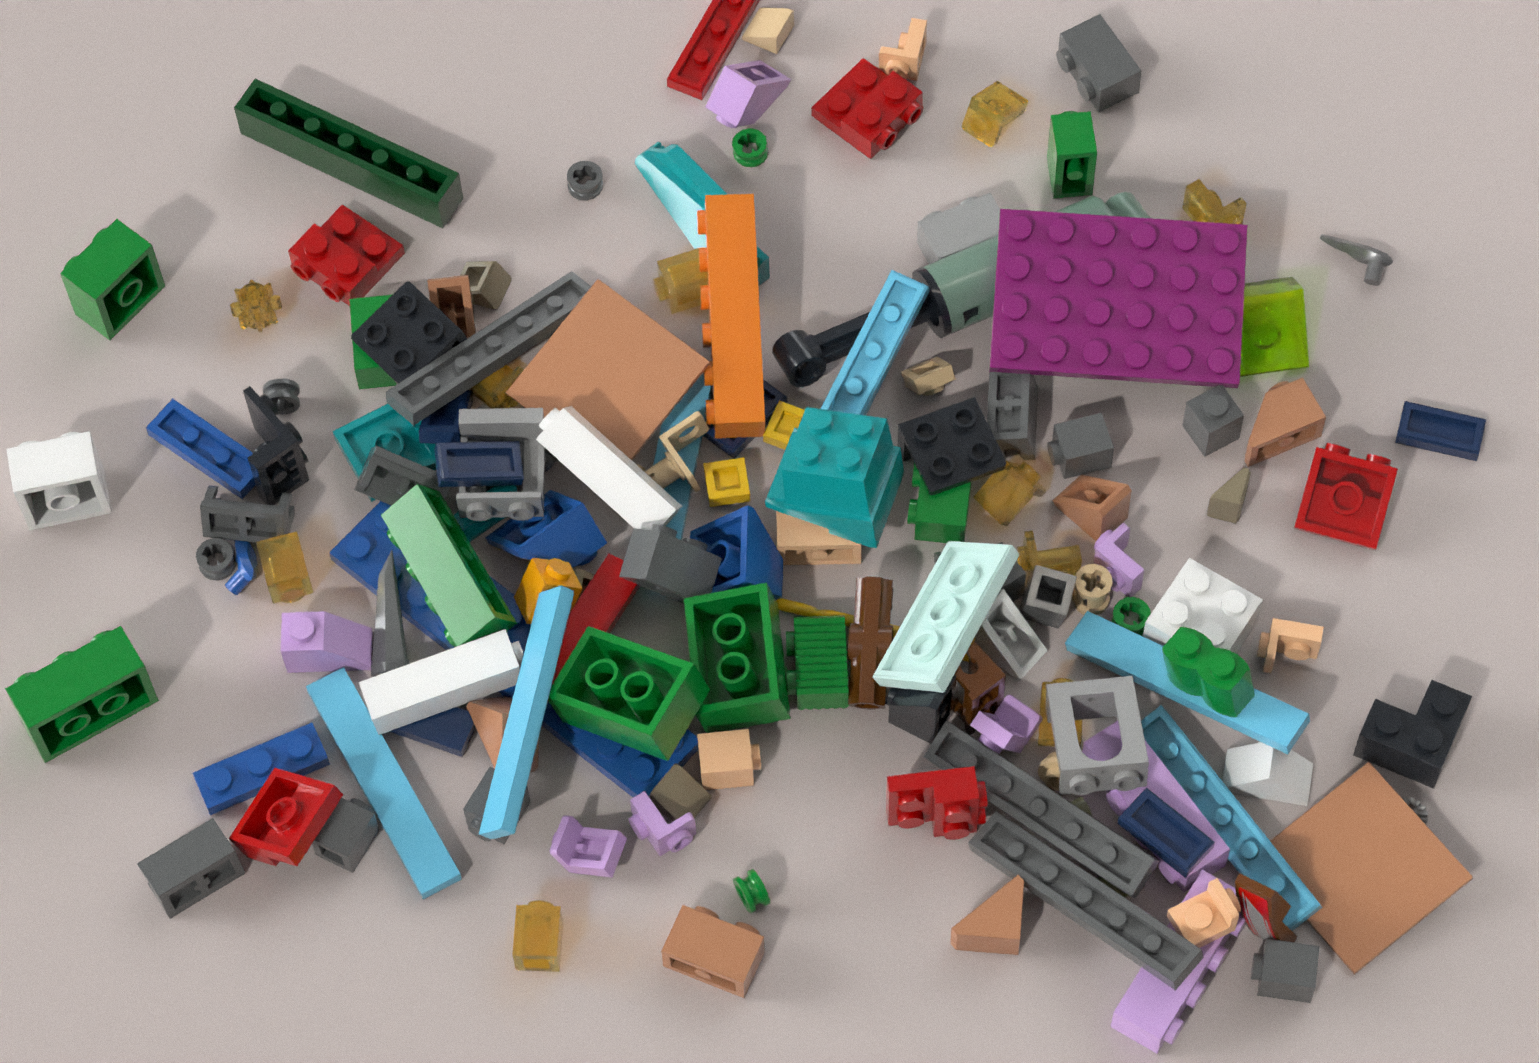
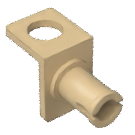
(672, 466)

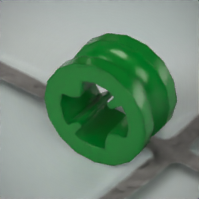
(750, 136)
(1131, 604)
(751, 891)

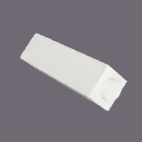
(606, 469)
(442, 681)

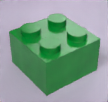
(112, 279)

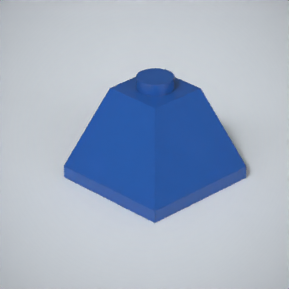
(562, 533)
(745, 551)

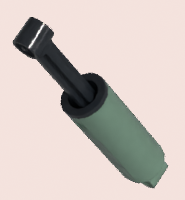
(958, 298)

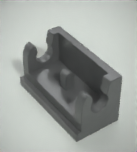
(1013, 412)
(392, 476)
(244, 519)
(191, 868)

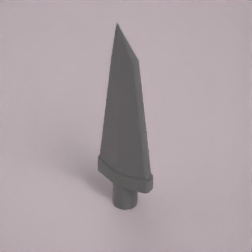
(389, 636)

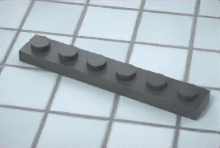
(486, 350)
(1045, 811)
(1086, 900)

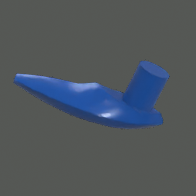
(247, 567)

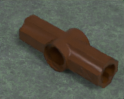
(869, 641)

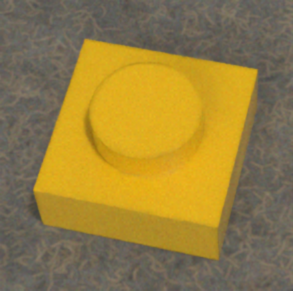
(781, 424)
(726, 482)

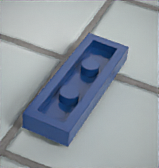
(203, 447)
(246, 772)

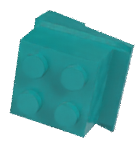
(839, 474)

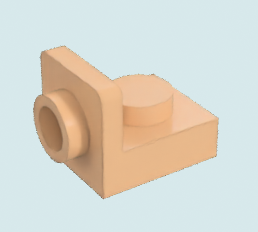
(910, 52)
(1292, 638)
(1206, 915)

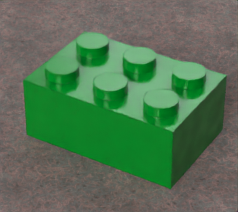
(740, 656)
(82, 693)
(628, 693)

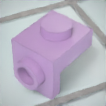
(1109, 553)
(1008, 727)
(650, 824)
(587, 849)

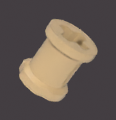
(1087, 580)

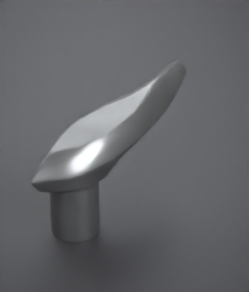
(1374, 258)

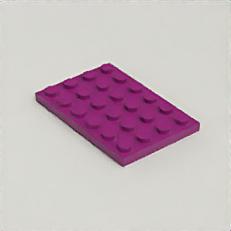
(1119, 298)

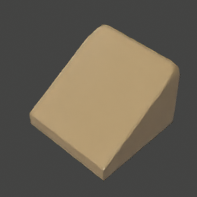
(770, 28)

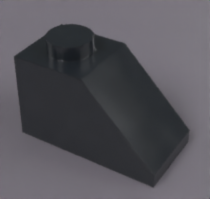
(921, 711)

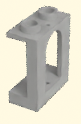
(498, 426)
(1097, 700)

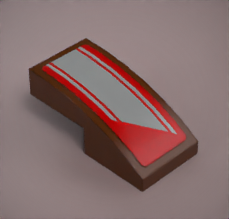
(1263, 910)

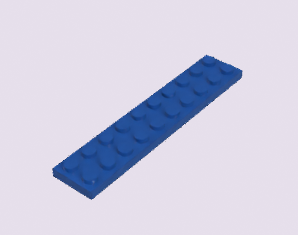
(363, 557)

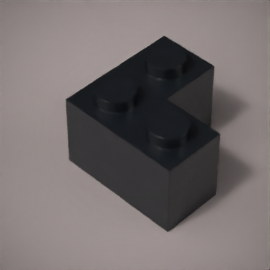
(1414, 743)

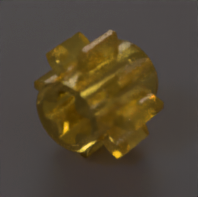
(256, 306)

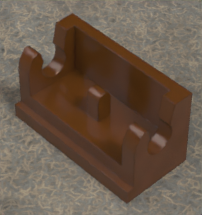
(982, 685)

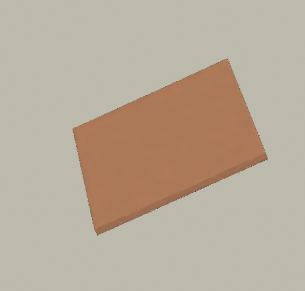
(611, 369)
(1368, 866)

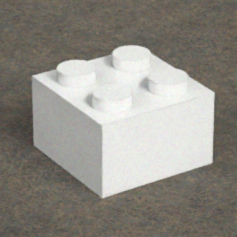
(58, 480)
(1207, 604)

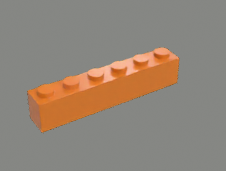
(733, 316)

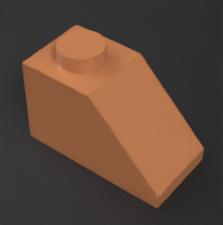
(1285, 421)

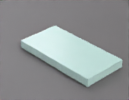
(946, 616)

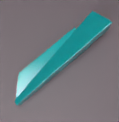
(682, 190)

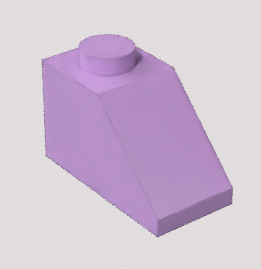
(745, 92)
(324, 643)

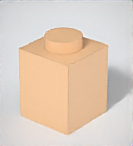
(727, 759)

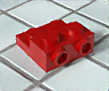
(869, 107)
(344, 255)
(1346, 496)
(945, 797)
(285, 818)

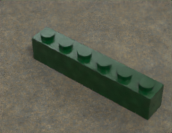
(349, 153)

